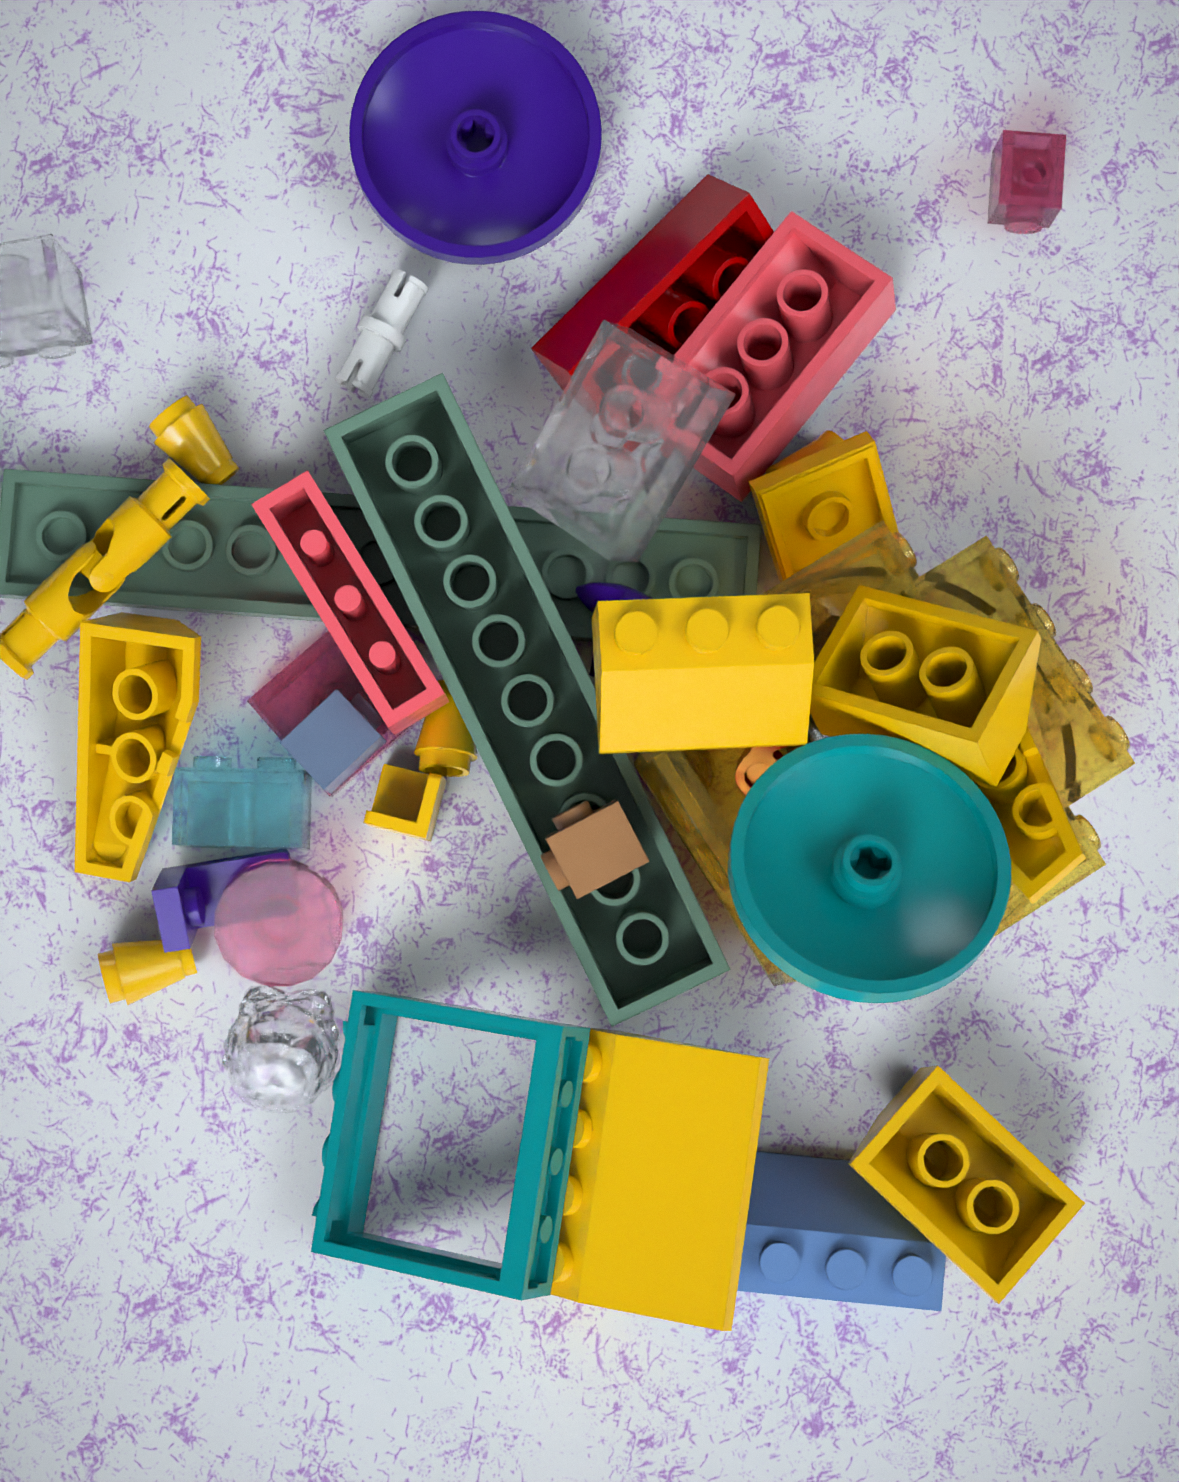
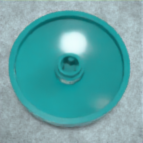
(869, 868)

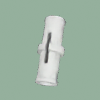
(381, 333)

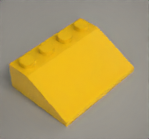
(660, 1178)

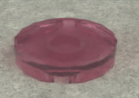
(278, 922)

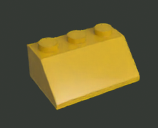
(703, 672)
(927, 679)
(964, 1181)

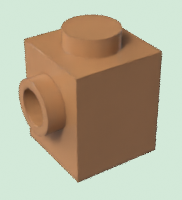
(592, 847)

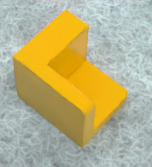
(406, 802)

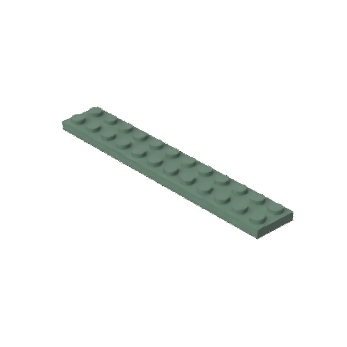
(231, 566)

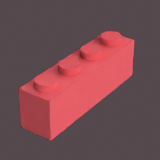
(350, 603)

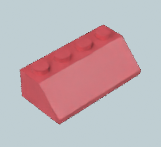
(783, 344)

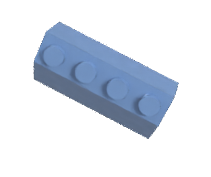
(833, 1237)

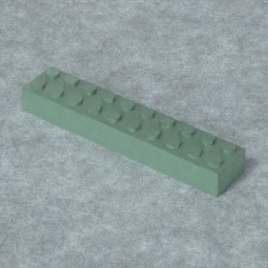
(520, 686)

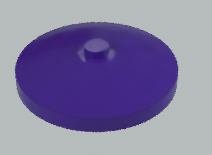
(475, 137)

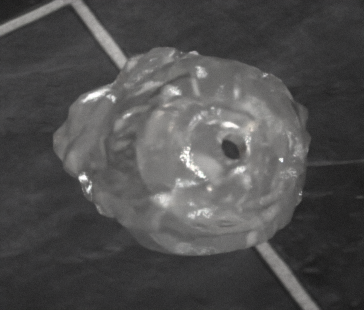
(282, 1040)

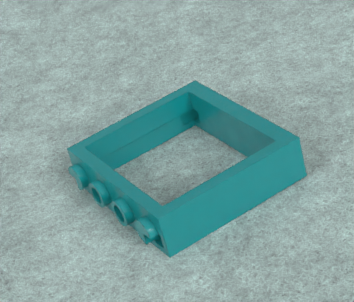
(541, 1163)

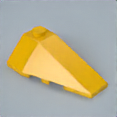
(132, 723)
(1034, 822)

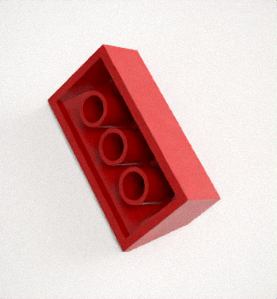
(666, 278)

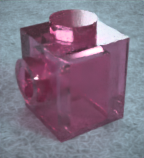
(1026, 180)

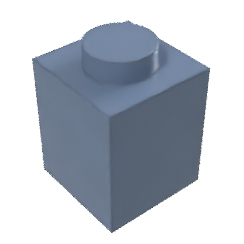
(335, 739)

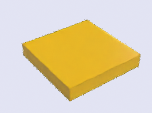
(822, 502)

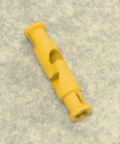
(118, 548)

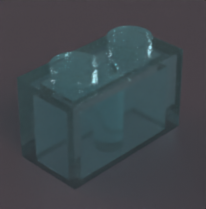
(242, 806)

